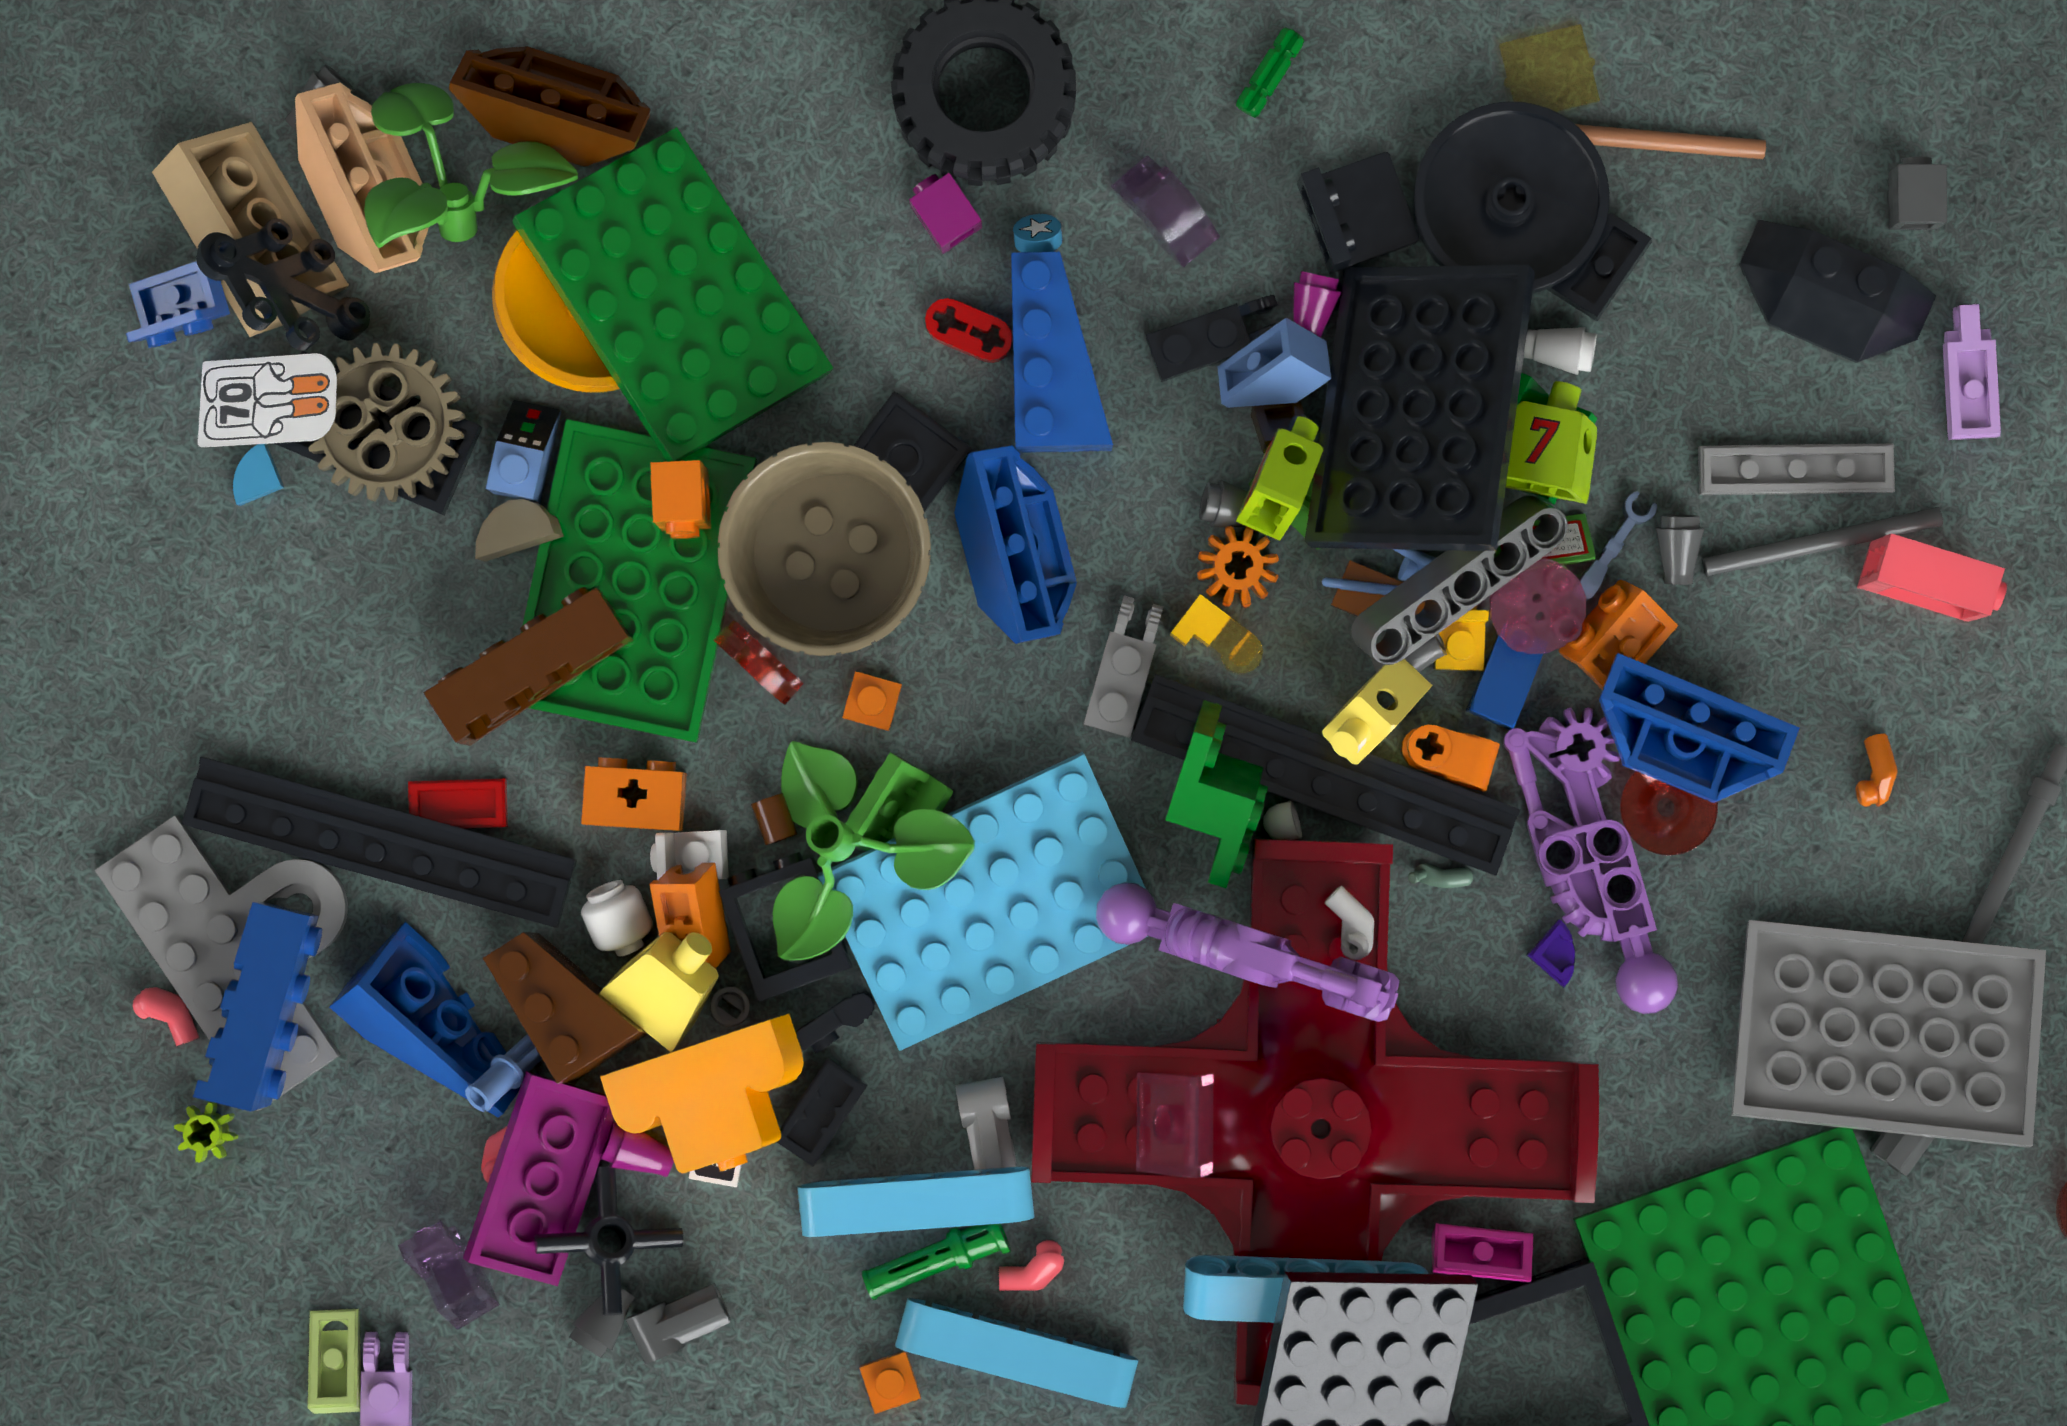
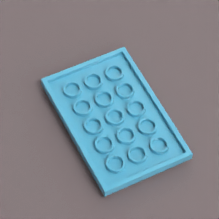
(1008, 916)

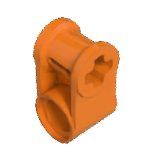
(1459, 755)

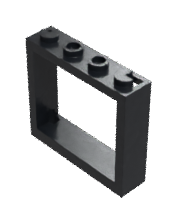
(1554, 1283)

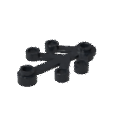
(227, 260)

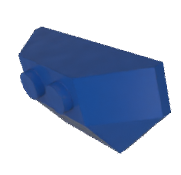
(1014, 545)
(1691, 733)

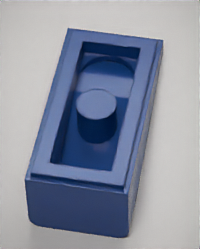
(1503, 685)

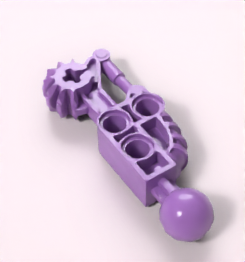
(1130, 914)
(1645, 979)

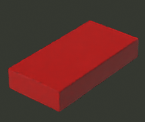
(461, 802)

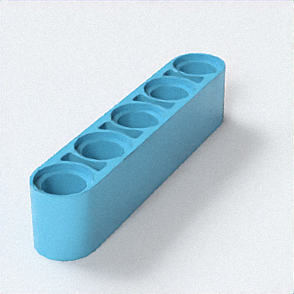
(916, 1201)
(1251, 1286)
(1015, 1354)

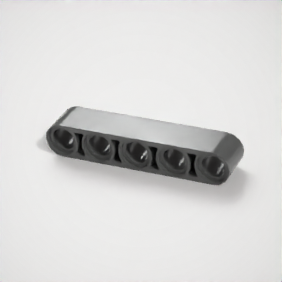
(1436, 583)

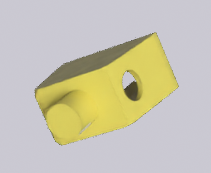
(1364, 722)
(665, 986)

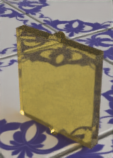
(1550, 69)

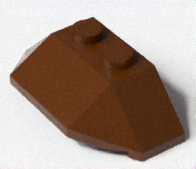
(550, 101)

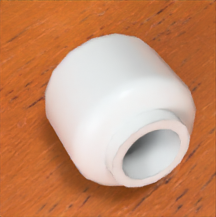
(616, 917)

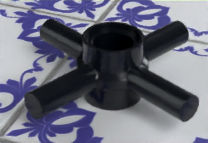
(587, 1241)

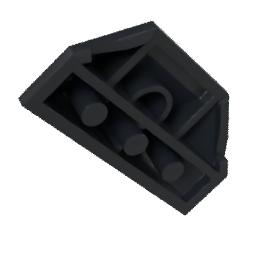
(1832, 292)

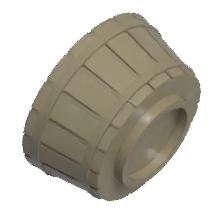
(824, 548)

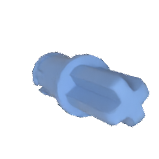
(504, 1074)

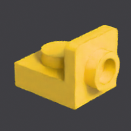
(1464, 643)

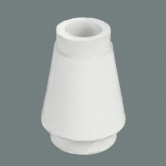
(1562, 348)

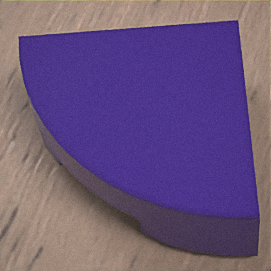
(1555, 953)

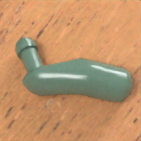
(1441, 878)

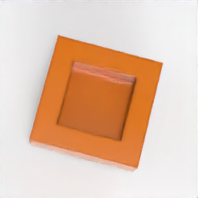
(872, 701)
(890, 1382)

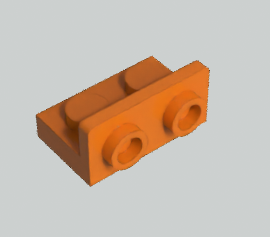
(1621, 623)

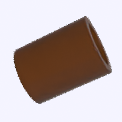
(774, 819)

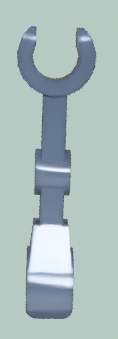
(1593, 576)

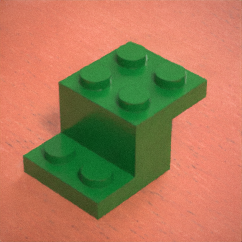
(1218, 795)

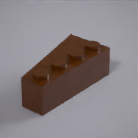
(527, 667)

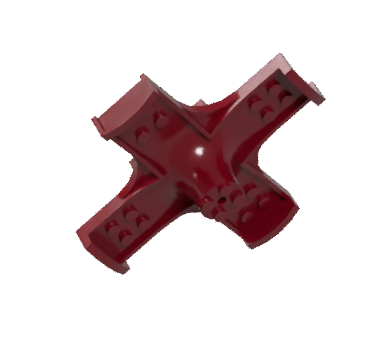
(1319, 1114)

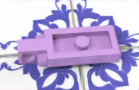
(1970, 378)

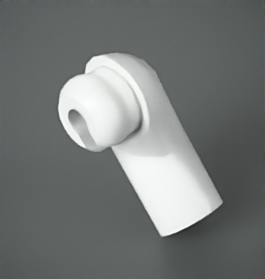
(1357, 924)

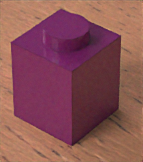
(944, 211)

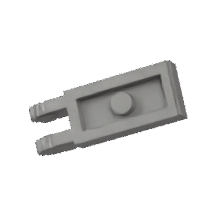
(1123, 673)

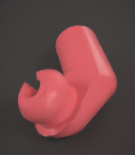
(167, 1008)
(1037, 1273)

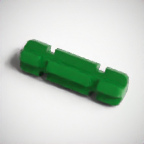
(1270, 72)

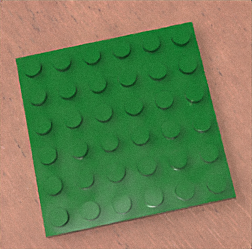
(1765, 1294)

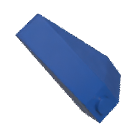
(416, 1016)

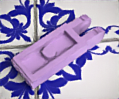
(386, 1393)

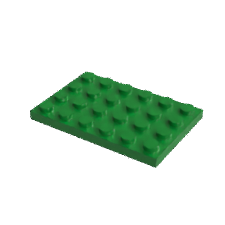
(672, 295)
(657, 585)

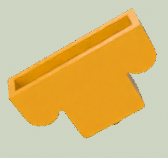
(710, 1094)

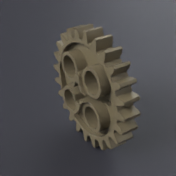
(409, 459)

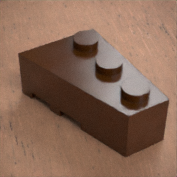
(560, 1007)

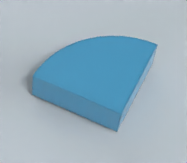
(255, 476)

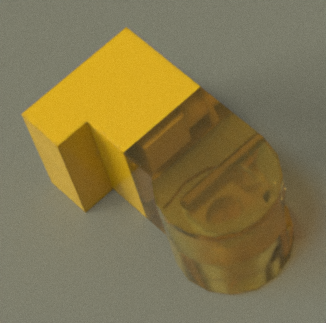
(1234, 644)

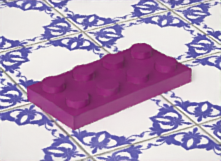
(540, 1177)

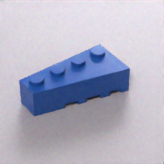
(261, 1008)

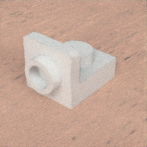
(690, 851)

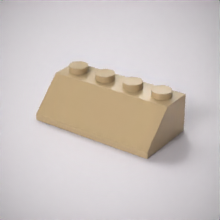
(234, 188)

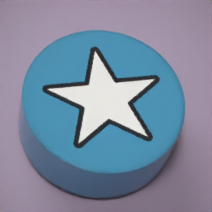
(1037, 233)

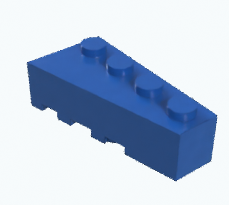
(1053, 374)

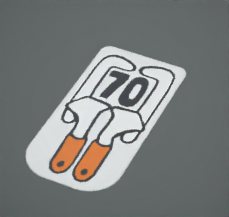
(266, 400)

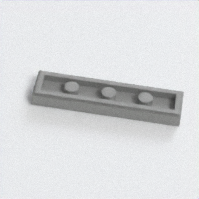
(1796, 469)

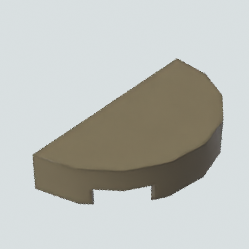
(515, 527)

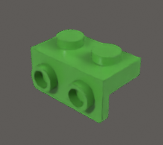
(893, 793)

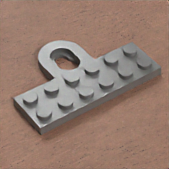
(197, 926)

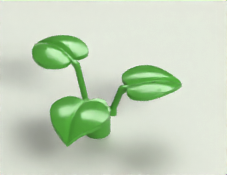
(405, 207)
(816, 785)

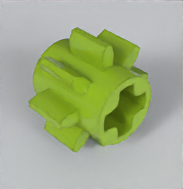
(217, 1137)

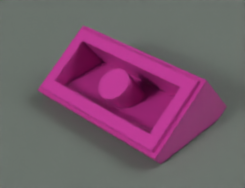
(1482, 1252)

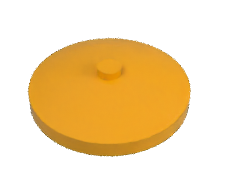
(541, 326)

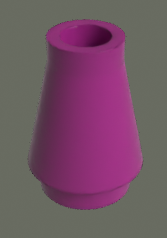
(1314, 301)
(637, 1152)

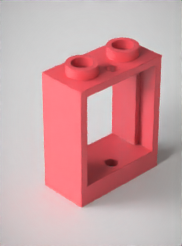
(1932, 578)

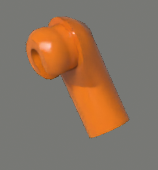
(1883, 773)

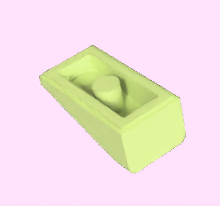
(334, 1363)

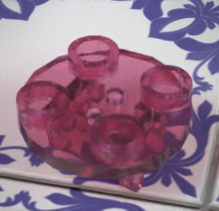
(1560, 601)

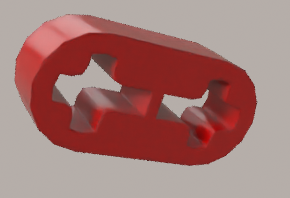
(972, 319)

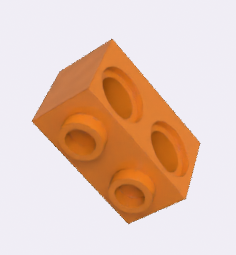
(680, 498)

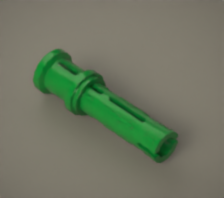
(958, 1249)

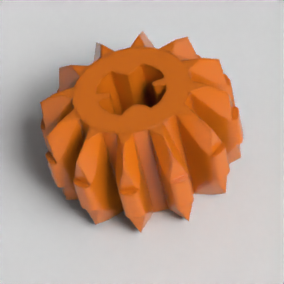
(1224, 558)

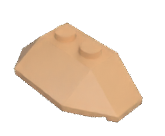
(343, 162)

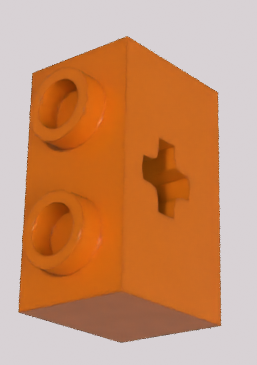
(604, 793)

